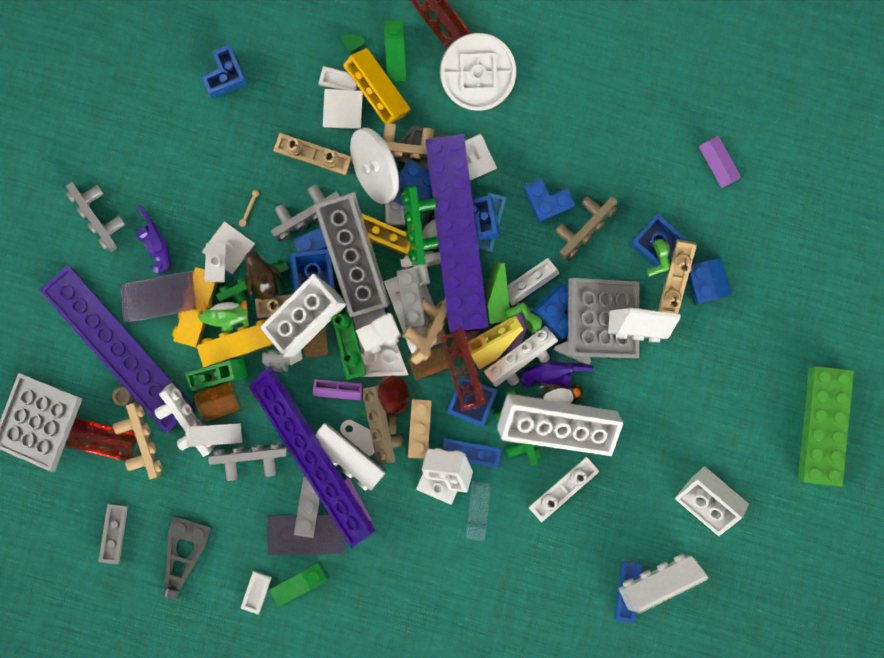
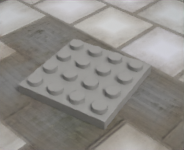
(589, 317)
(37, 421)

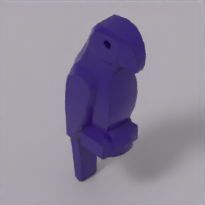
(154, 244)
(552, 372)

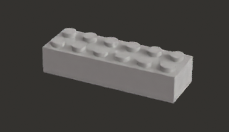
(352, 254)

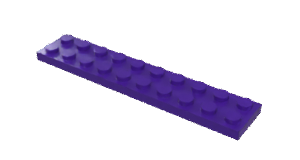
(457, 233)
(110, 342)
(311, 458)

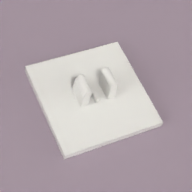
(342, 109)
(478, 157)
(236, 246)

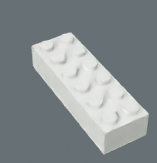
(559, 425)

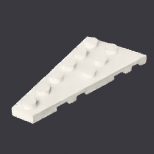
(385, 361)

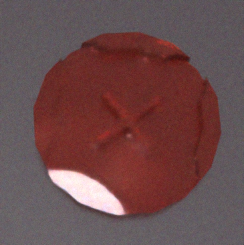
(393, 394)

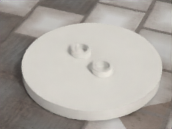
(478, 71)
(374, 165)

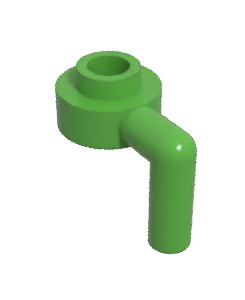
(662, 249)
(531, 320)

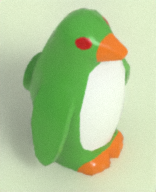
(224, 315)

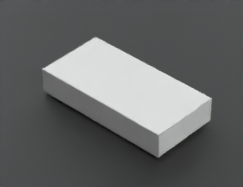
(336, 79)
(256, 592)

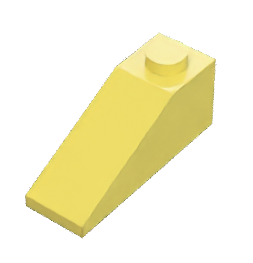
(492, 343)

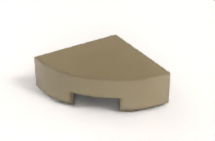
(391, 423)

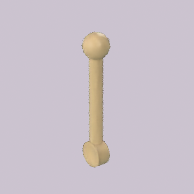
(243, 222)

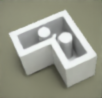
(378, 333)
(448, 467)

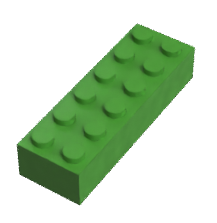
(825, 426)

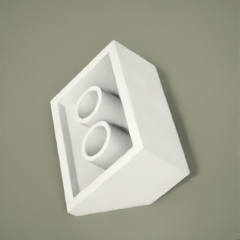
(642, 324)
(712, 501)

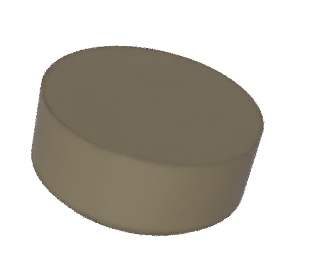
(121, 396)

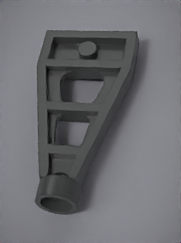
(191, 532)

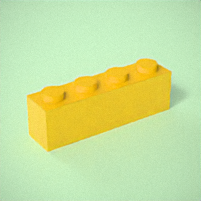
(376, 86)
(387, 235)
(190, 328)
(233, 345)

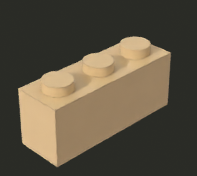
(419, 428)

